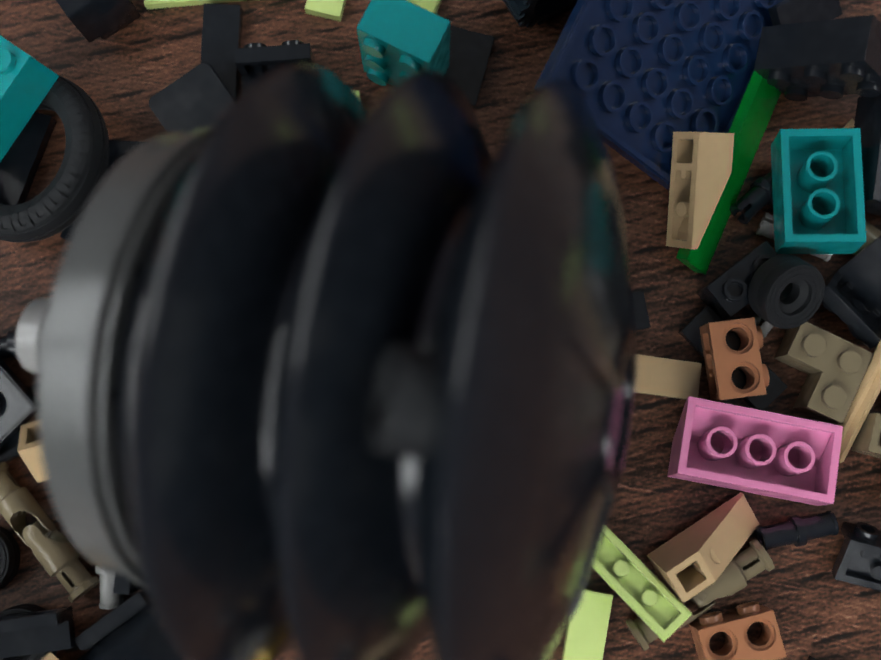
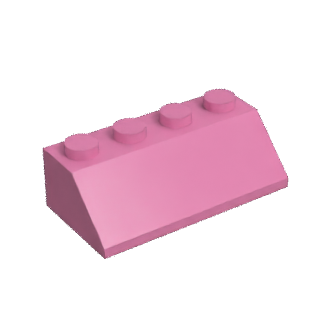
(756, 452)

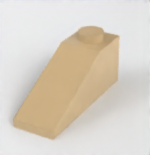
(697, 179)

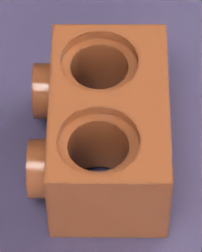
(722, 360)
(735, 628)

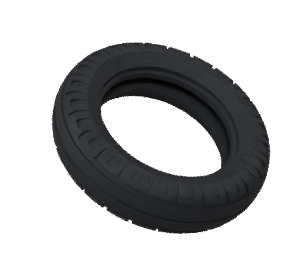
(77, 177)

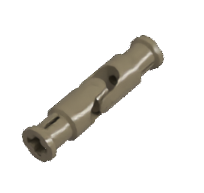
(47, 543)
(729, 583)

